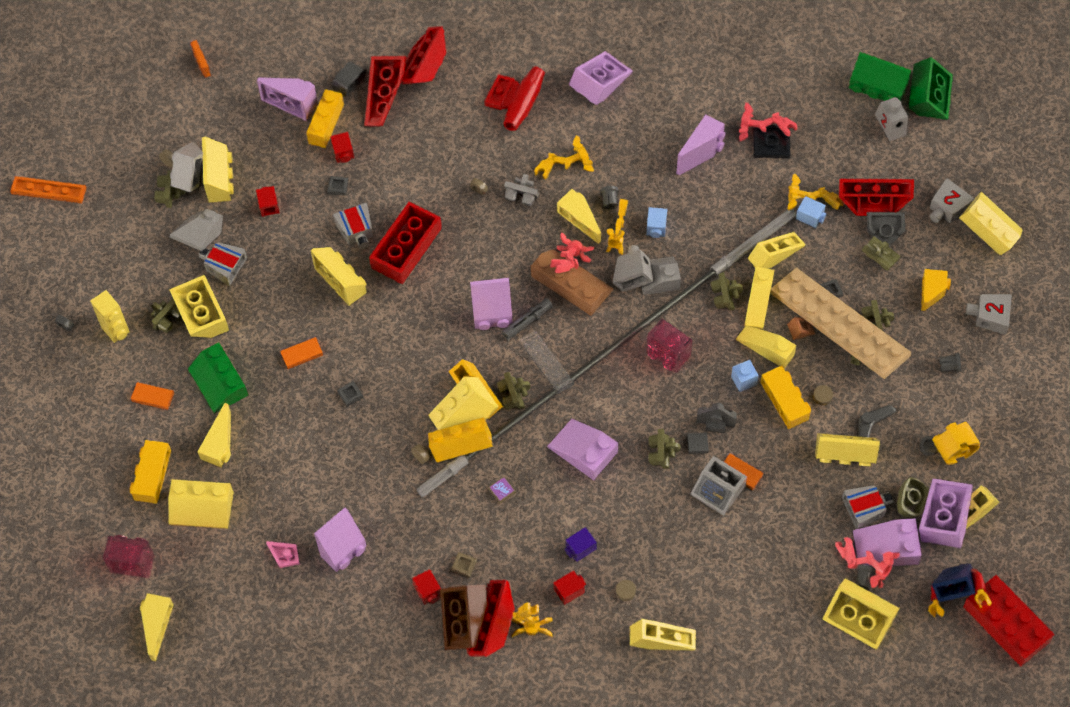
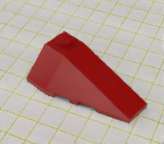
(384, 81)

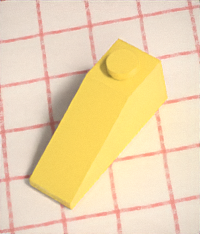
(577, 211)
(773, 251)
(759, 297)
(768, 344)
(216, 444)
(980, 504)
(155, 617)
(661, 636)

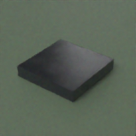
(771, 143)

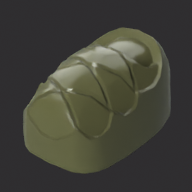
(912, 498)

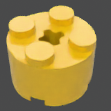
(956, 442)

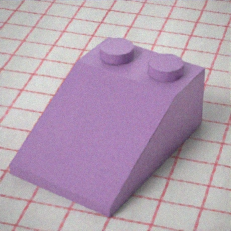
(599, 77)
(290, 95)
(702, 144)
(491, 303)
(584, 447)
(946, 513)
(892, 536)
(340, 540)

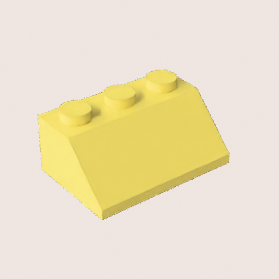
(217, 170)
(991, 224)
(338, 274)
(199, 308)
(463, 404)
(846, 449)
(200, 503)
(860, 613)

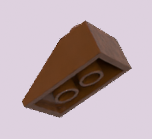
(462, 615)

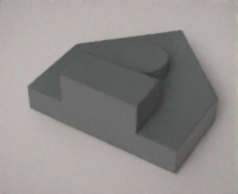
(886, 225)
(716, 418)

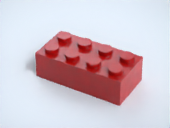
(405, 242)
(1009, 621)

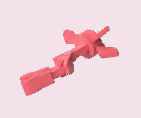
(783, 123)
(573, 249)
(882, 568)

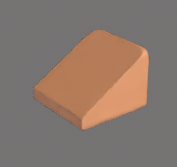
(800, 328)

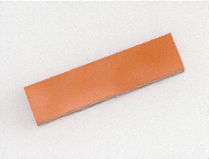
(48, 189)

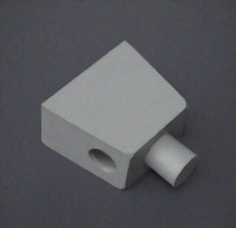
(632, 270)

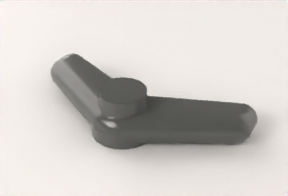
(868, 419)

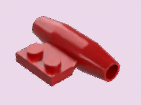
(516, 97)

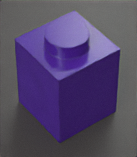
(580, 544)

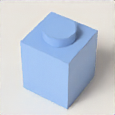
(811, 212)
(656, 222)
(744, 375)

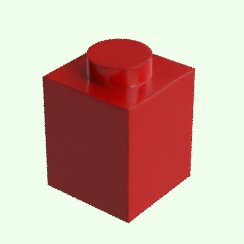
(342, 147)
(267, 201)
(427, 587)
(569, 587)

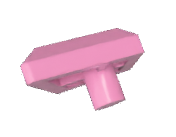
(284, 553)

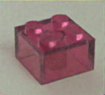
(669, 346)
(128, 556)

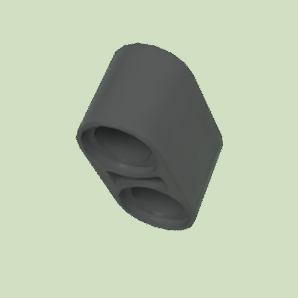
(348, 78)

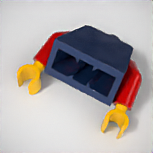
(957, 583)

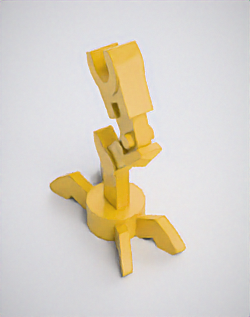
(546, 165)
(794, 193)
(616, 239)
(531, 623)

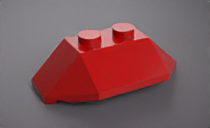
(425, 57)
(875, 194)
(495, 620)

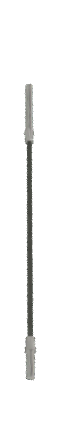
(724, 263)

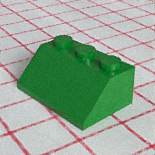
(879, 78)
(930, 89)
(217, 378)

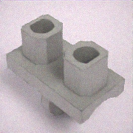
(513, 189)

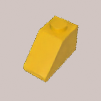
(933, 287)

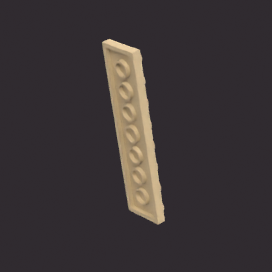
(840, 323)

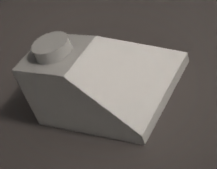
(199, 229)
(665, 276)

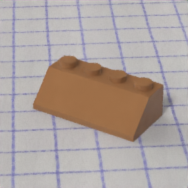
(574, 285)

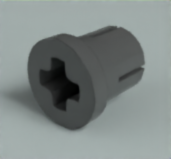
(609, 196)
(950, 363)
(863, 576)

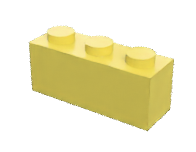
(110, 316)

